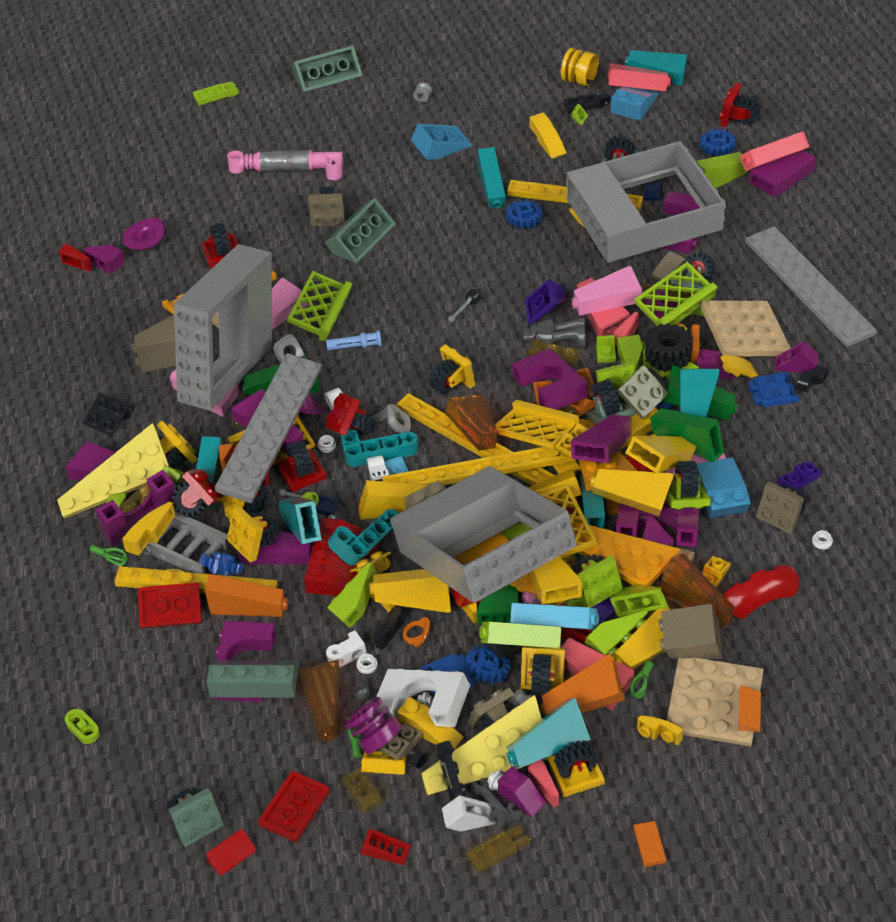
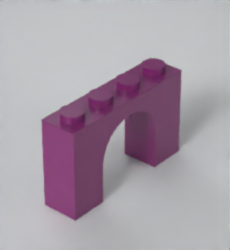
(676, 204)
(546, 365)
(682, 521)
(116, 524)
(244, 636)

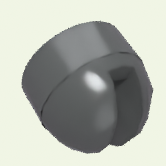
(362, 692)

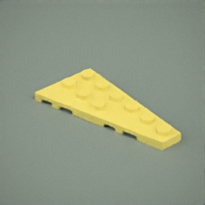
(118, 474)
(487, 749)

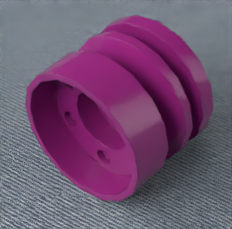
(375, 728)

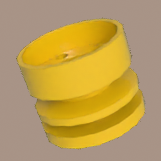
(579, 66)

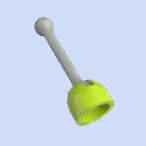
(309, 495)

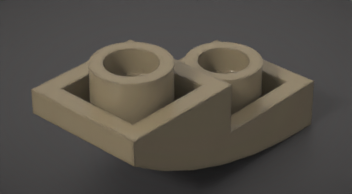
(667, 265)
(402, 742)

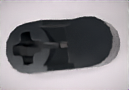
(811, 378)

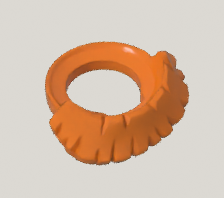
(420, 639)

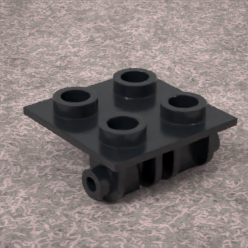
(106, 414)

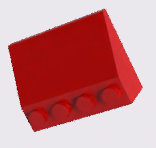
(326, 570)

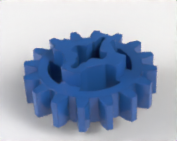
(716, 142)
(524, 214)
(221, 563)
(487, 665)

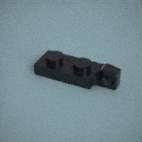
(586, 101)
(390, 626)
(450, 770)

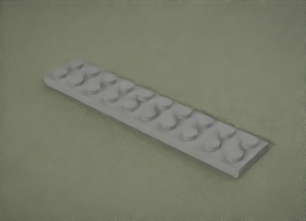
(811, 286)
(268, 428)

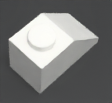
(467, 814)

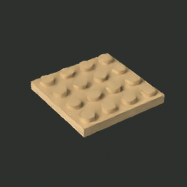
(745, 328)
(708, 699)

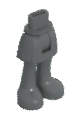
(552, 332)

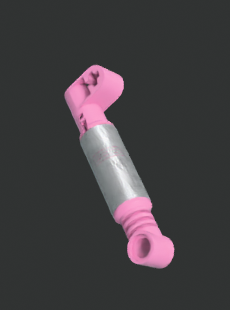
(287, 161)

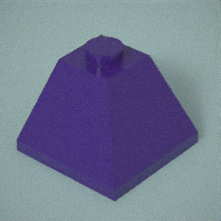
(544, 300)

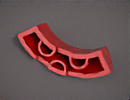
(761, 589)

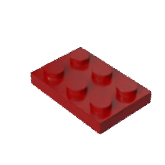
(169, 605)
(294, 806)

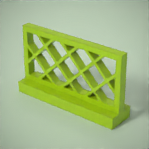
(687, 306)
(331, 313)

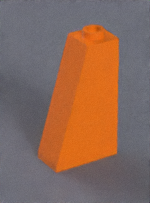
(240, 597)
(592, 687)

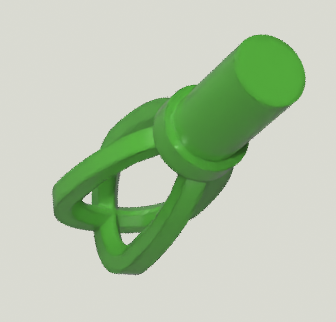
(105, 552)
(643, 674)
(354, 741)

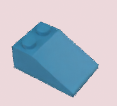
(632, 102)
(439, 140)
(724, 487)

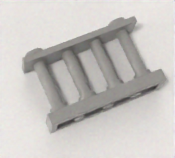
(186, 527)

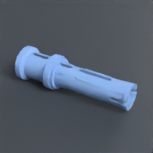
(363, 340)

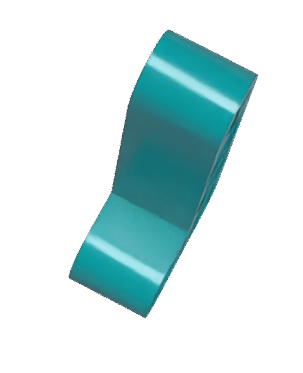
(389, 447)
(353, 548)

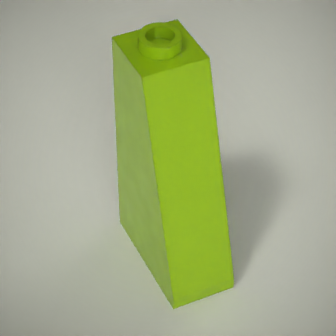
(722, 168)
(520, 634)

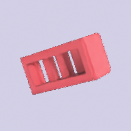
(628, 327)
(543, 782)

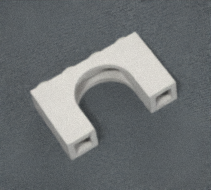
(450, 691)

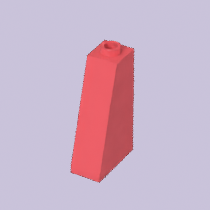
(637, 77)
(774, 151)
(606, 321)
(580, 657)

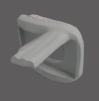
(288, 340)
(392, 412)

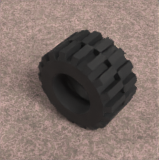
(668, 346)

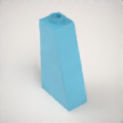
(554, 616)

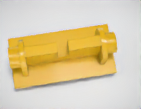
(377, 560)

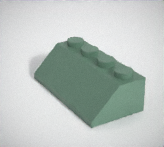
(327, 68)
(360, 231)
(252, 678)

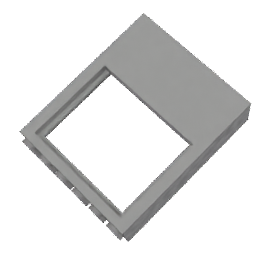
(614, 221)
(242, 295)
(471, 514)

